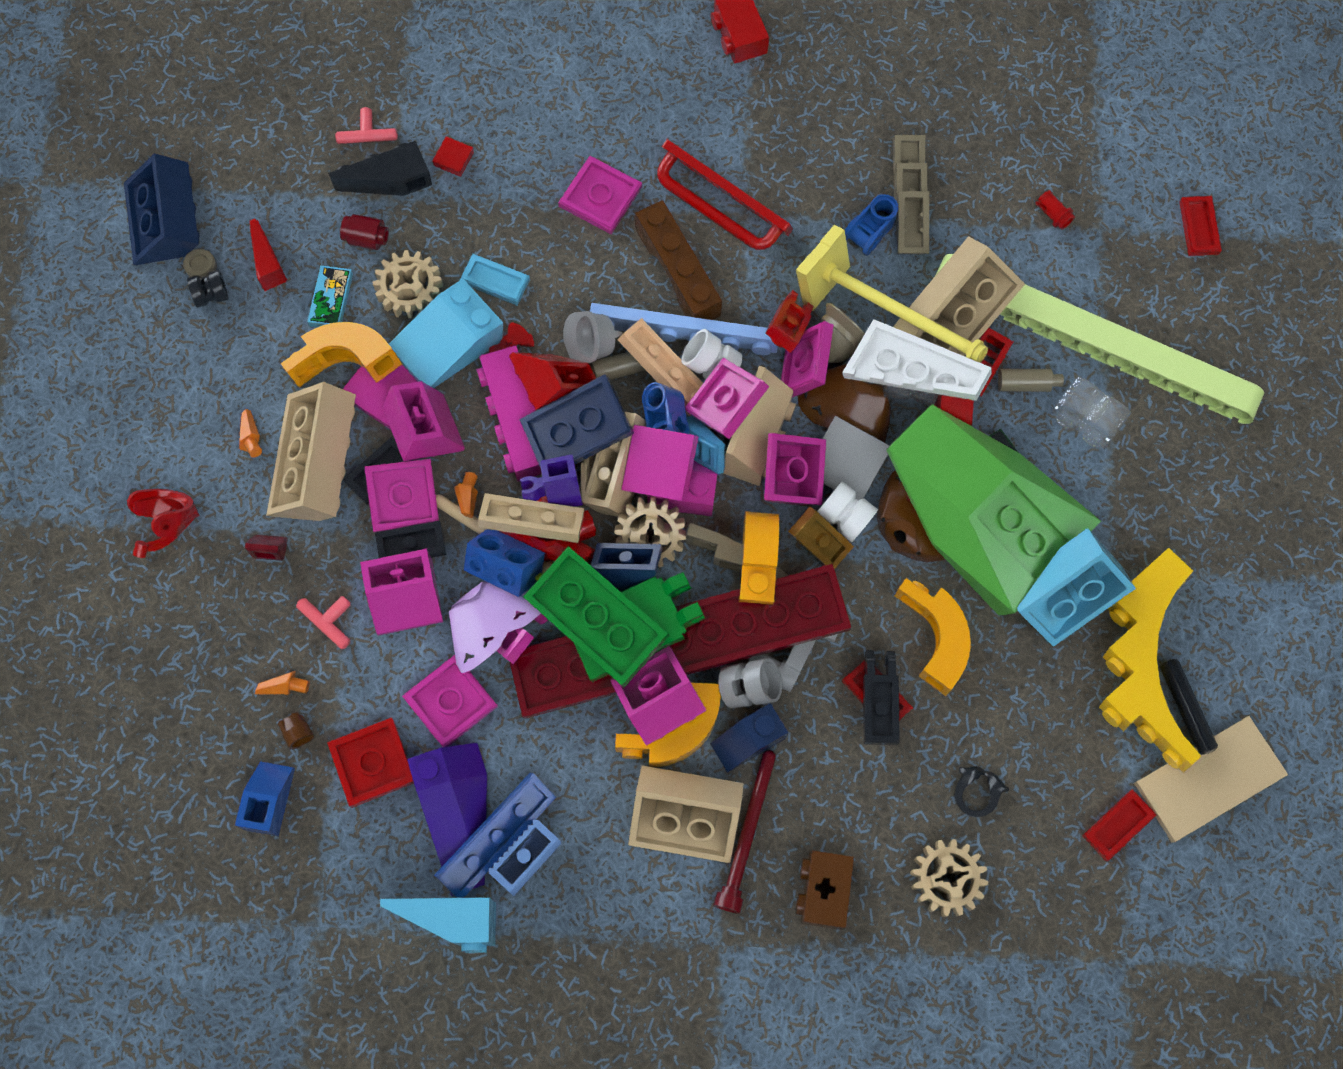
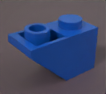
(265, 799)

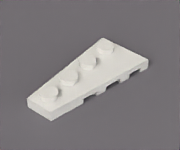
(909, 362)

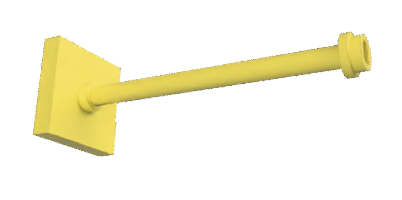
(828, 266)

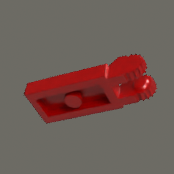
(789, 322)

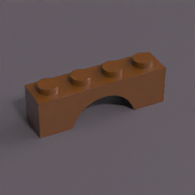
(667, 243)

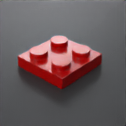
(371, 762)

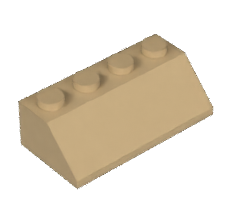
(965, 294)
(312, 453)

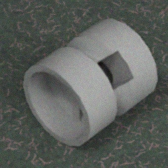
(750, 683)

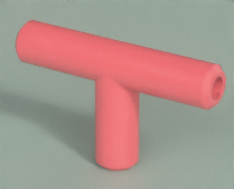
(366, 131)
(326, 620)

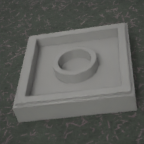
(852, 457)

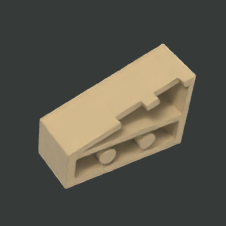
(604, 474)

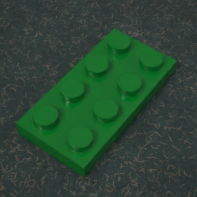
(596, 616)

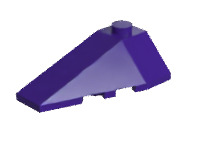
(452, 795)

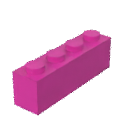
(510, 404)

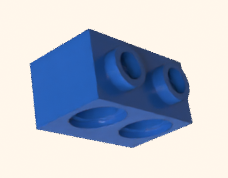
(503, 561)

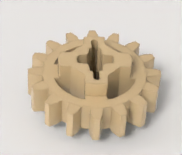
(407, 287)
(664, 533)
(953, 894)

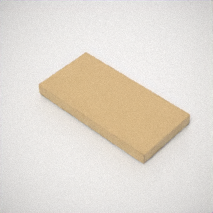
(1214, 782)

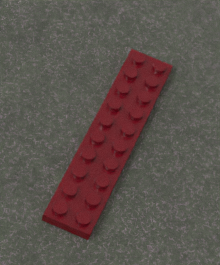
(803, 610)

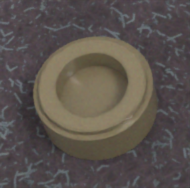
(199, 263)

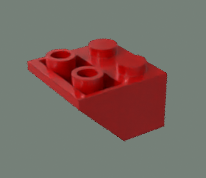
(549, 376)

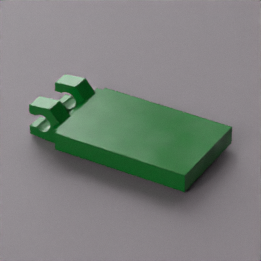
(655, 600)

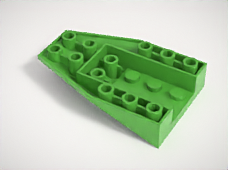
(985, 506)

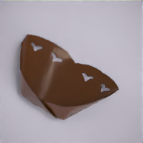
(851, 401)
(901, 515)

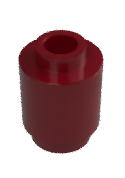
(364, 231)

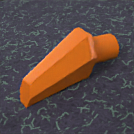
(249, 435)
(467, 494)
(283, 685)

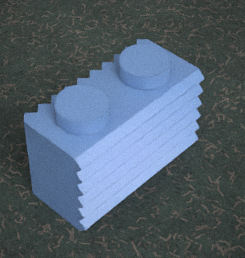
(524, 857)

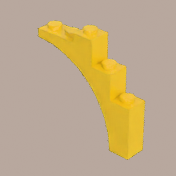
(1134, 658)

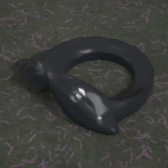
(996, 788)

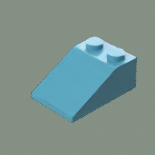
(447, 335)
(1074, 588)
(457, 920)

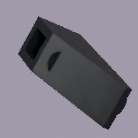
(388, 173)

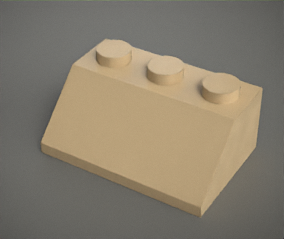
(748, 446)
(685, 814)

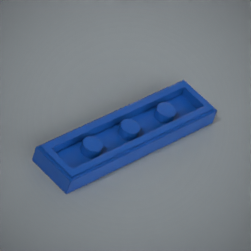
(494, 836)

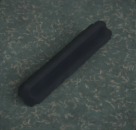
(1189, 707)

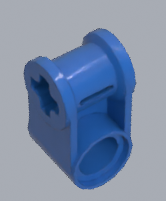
(868, 227)
(664, 408)

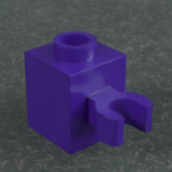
(557, 482)

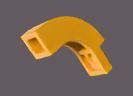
(338, 344)
(759, 557)
(950, 633)
(681, 741)

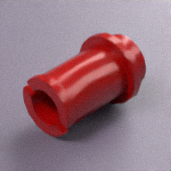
(1055, 210)

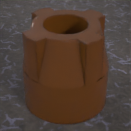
(295, 731)

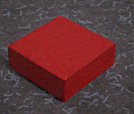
(453, 156)

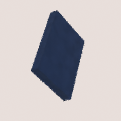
(578, 423)

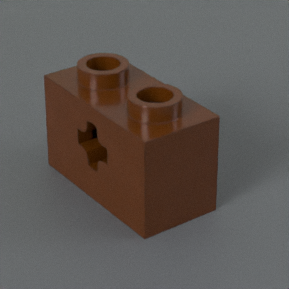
(833, 909)

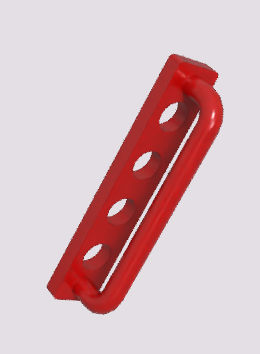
(778, 224)

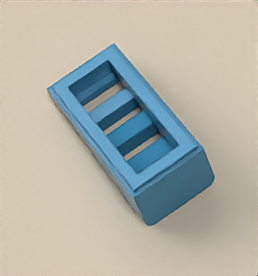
(710, 449)

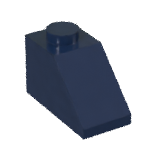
(626, 563)
(749, 738)

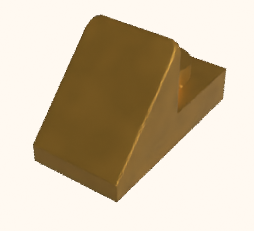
(820, 538)

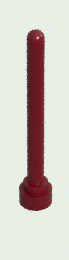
(730, 895)

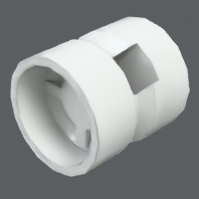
(705, 353)
(847, 511)

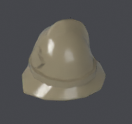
(845, 334)

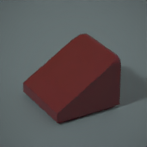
(267, 547)

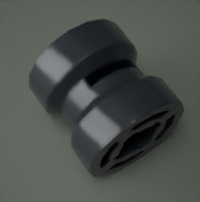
(207, 288)

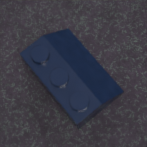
(161, 210)

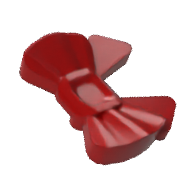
(516, 336)

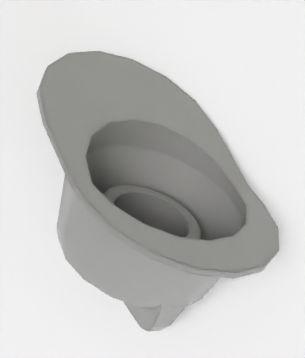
(589, 336)

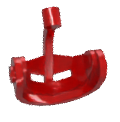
(166, 522)

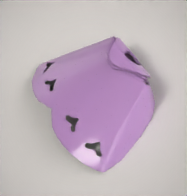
(484, 614)

